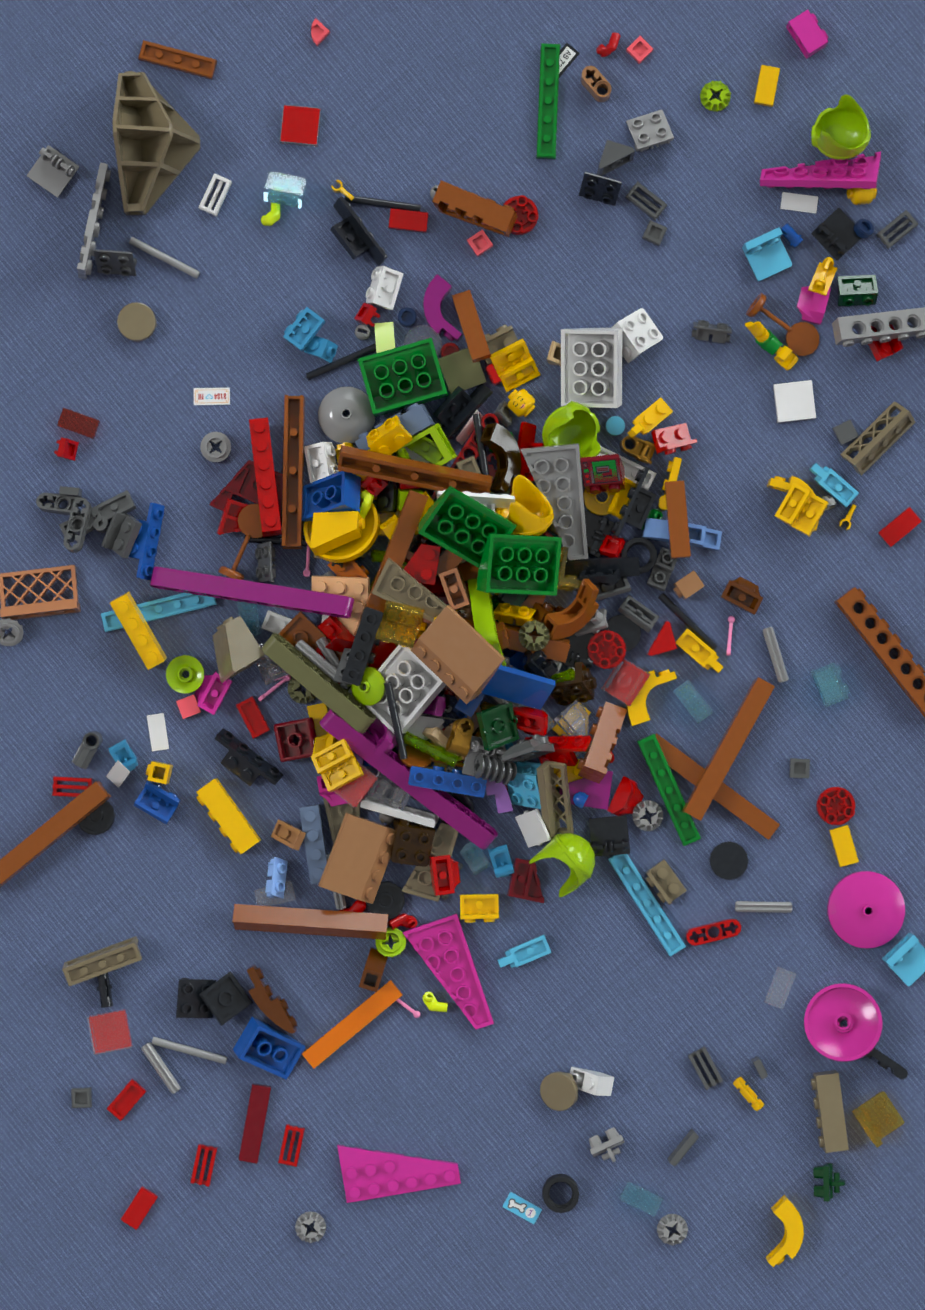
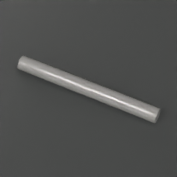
(164, 257)
(189, 1050)

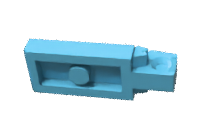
(834, 484)
(525, 952)

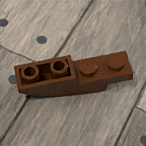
(273, 1008)

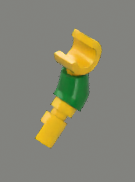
(772, 345)

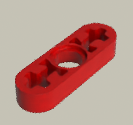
(726, 923)

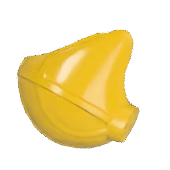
(530, 510)

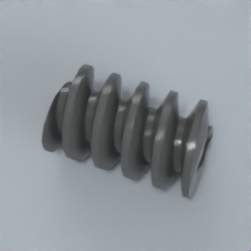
(494, 769)

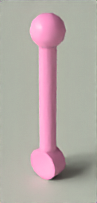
(307, 572)
(731, 619)
(287, 678)
(416, 1014)

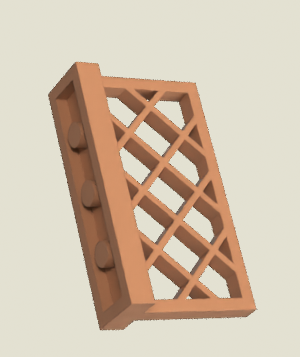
(44, 608)

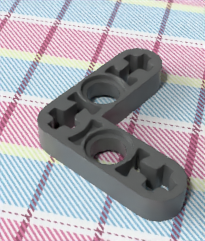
(72, 510)

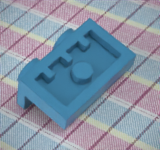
(303, 329)

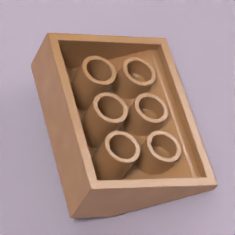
(458, 654)
(358, 858)

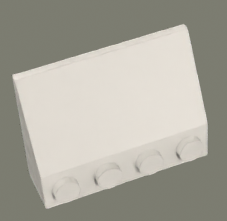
(591, 367)
(412, 687)

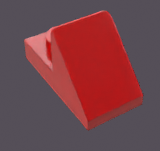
(337, 634)

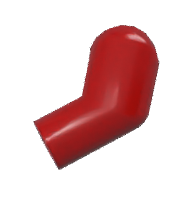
(606, 50)
(358, 906)
(403, 920)

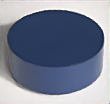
(863, 228)
(407, 317)

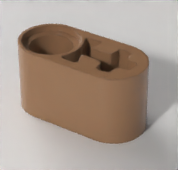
(599, 80)

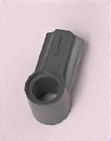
(86, 750)

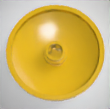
(356, 547)

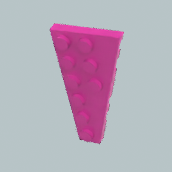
(829, 173)
(450, 960)
(383, 1174)

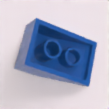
(331, 494)
(268, 1048)

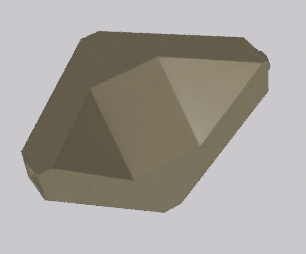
(149, 142)

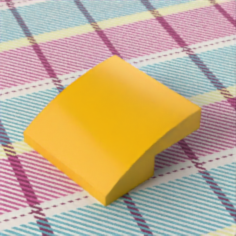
(514, 365)
(801, 509)
(337, 765)

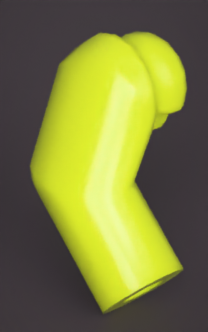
(273, 216)
(366, 504)

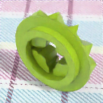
(715, 104)
(398, 937)

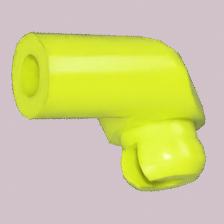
(432, 1003)

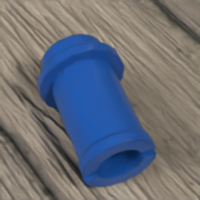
(790, 234)

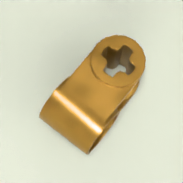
(639, 450)
(460, 739)

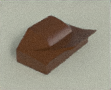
(742, 595)

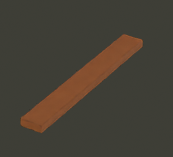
(399, 541)
(725, 795)

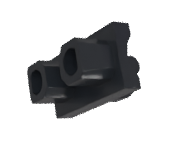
(535, 664)

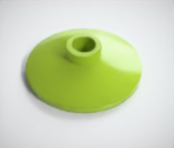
(175, 671)
(374, 688)

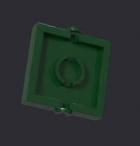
(498, 726)

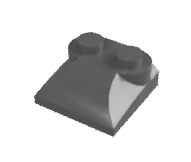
(528, 749)

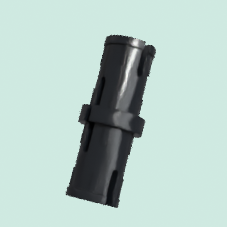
(104, 988)

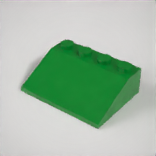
(403, 377)
(462, 525)
(520, 565)

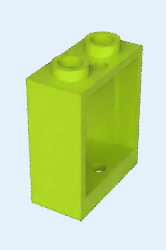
(440, 440)

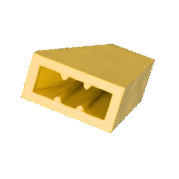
(334, 530)

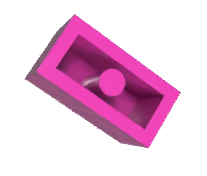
(807, 33)

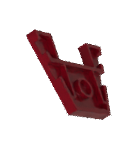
(245, 486)

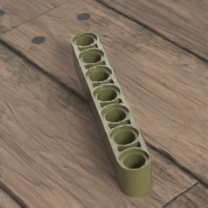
(318, 683)

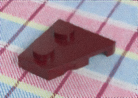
(525, 881)

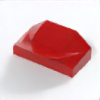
(531, 720)
(625, 797)
(444, 874)

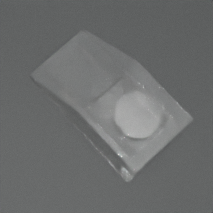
(574, 720)

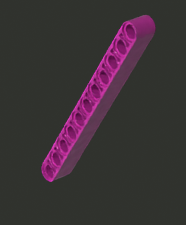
(252, 592)
(389, 764)

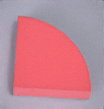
(318, 32)

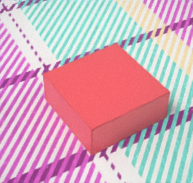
(639, 49)
(480, 243)
(188, 706)

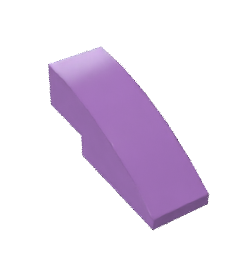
(501, 796)

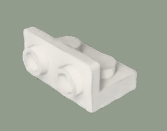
(384, 287)
(320, 460)

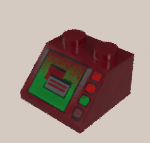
(603, 473)

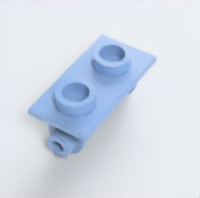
(277, 870)

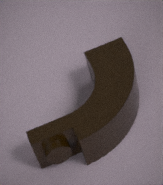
(507, 455)

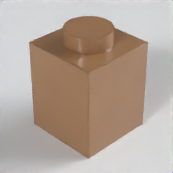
(688, 585)

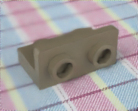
(500, 340)
(665, 881)

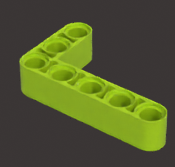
(484, 615)

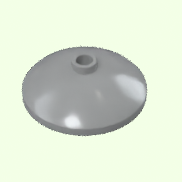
(343, 428)

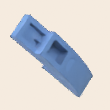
(699, 535)

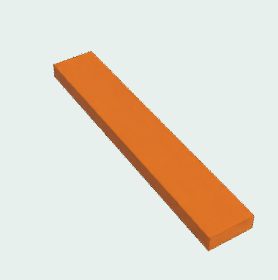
(352, 1024)

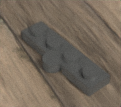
(103, 513)

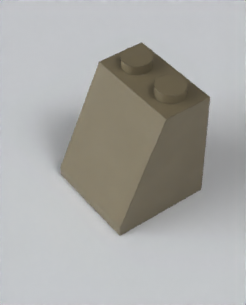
(235, 648)

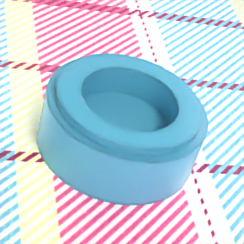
(615, 426)

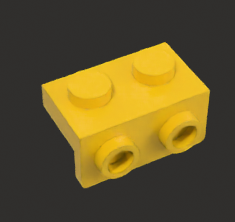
(388, 437)
(479, 907)

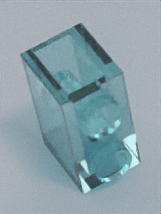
(285, 189)
(830, 684)

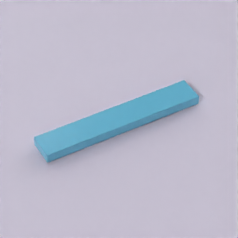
(162, 608)
(647, 903)

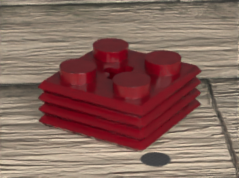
(285, 736)

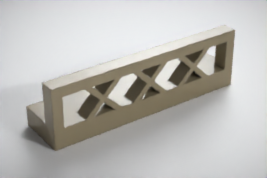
(881, 439)
(550, 797)
(102, 961)

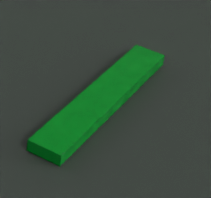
(548, 101)
(668, 789)

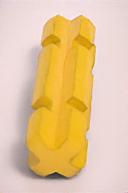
(748, 1093)

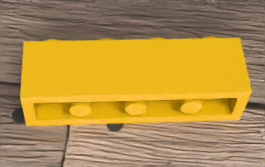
(138, 630)
(228, 816)

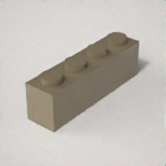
(830, 1111)

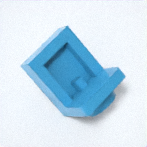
(321, 348)
(124, 754)
(501, 861)

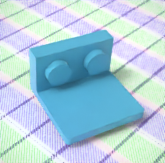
(767, 254)
(524, 787)
(907, 959)

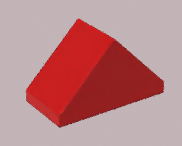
(664, 641)

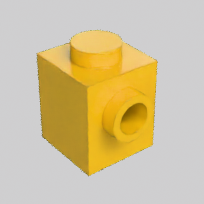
(159, 772)

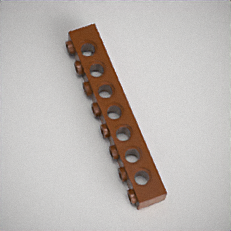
(905, 681)

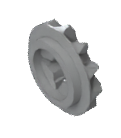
(215, 437)
(11, 638)
(639, 811)
(308, 1218)
(669, 1221)

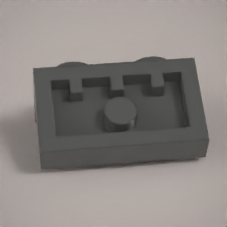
(121, 534)

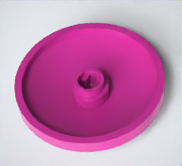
(848, 906)
(841, 1004)

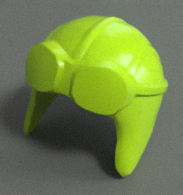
(841, 130)
(573, 425)
(575, 853)

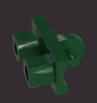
(826, 1173)

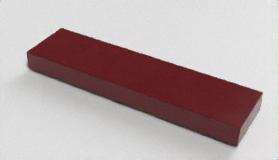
(254, 1123)

